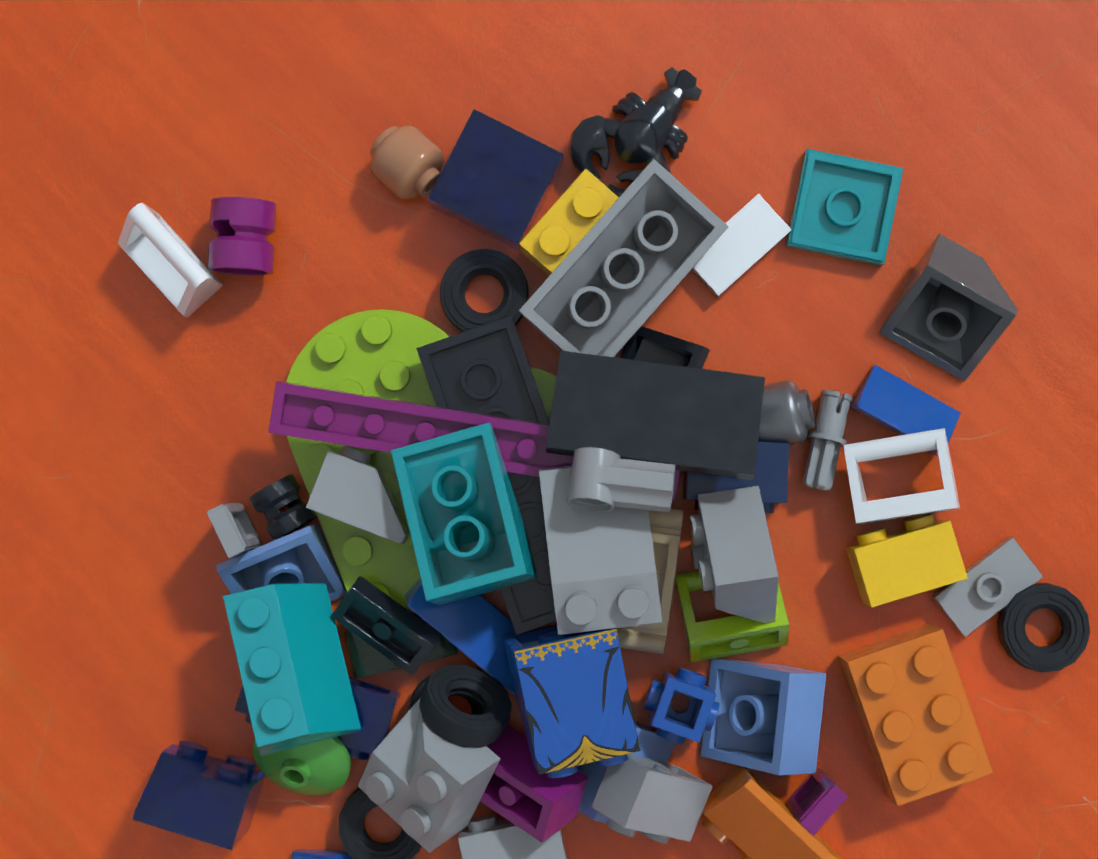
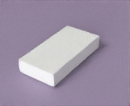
(746, 240)

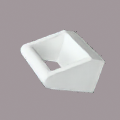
(167, 260)
(905, 505)

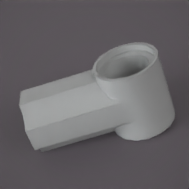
(605, 481)

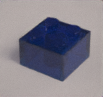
(496, 179)

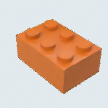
(915, 714)

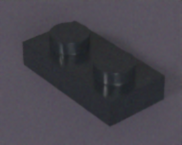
(386, 625)

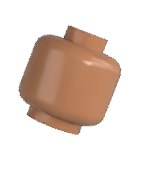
(406, 161)

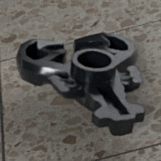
(641, 133)

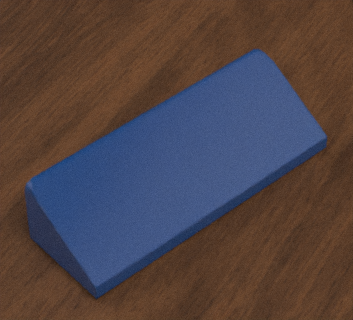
(472, 627)

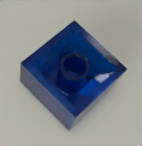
(201, 795)

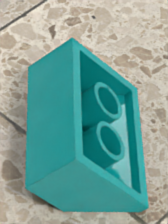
(291, 665)

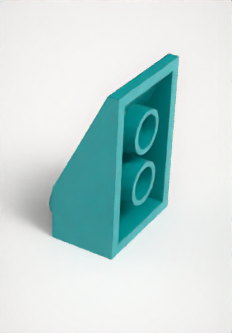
(462, 515)

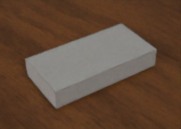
(234, 528)

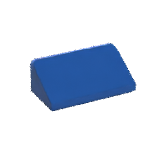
(902, 406)

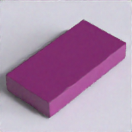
(816, 801)

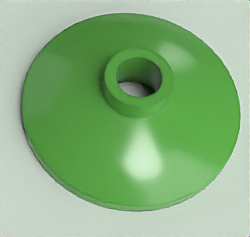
(309, 768)

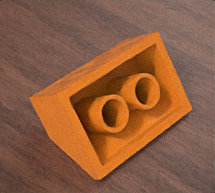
(759, 821)

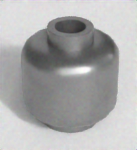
(785, 413)

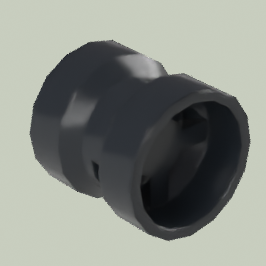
(277, 497)

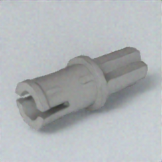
(826, 440)

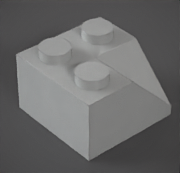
(735, 553)
(427, 781)

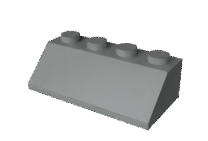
(624, 266)

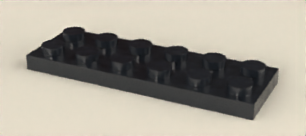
(491, 376)

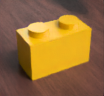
(567, 222)
(906, 561)

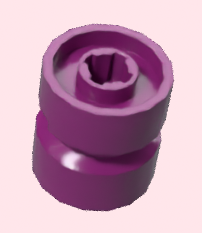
(241, 236)

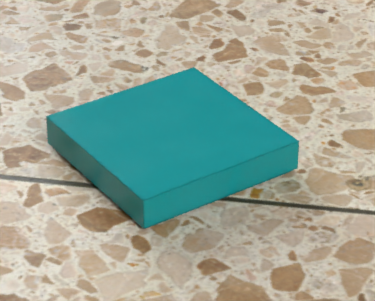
(844, 207)

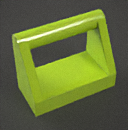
(728, 634)

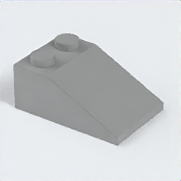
(598, 562)

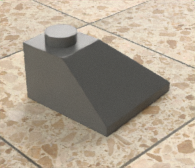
(950, 309)

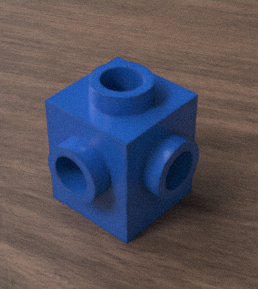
(691, 721)

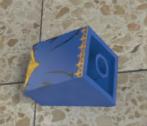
(572, 698)

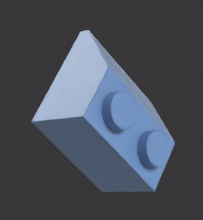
(765, 716)

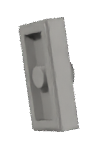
(989, 586)

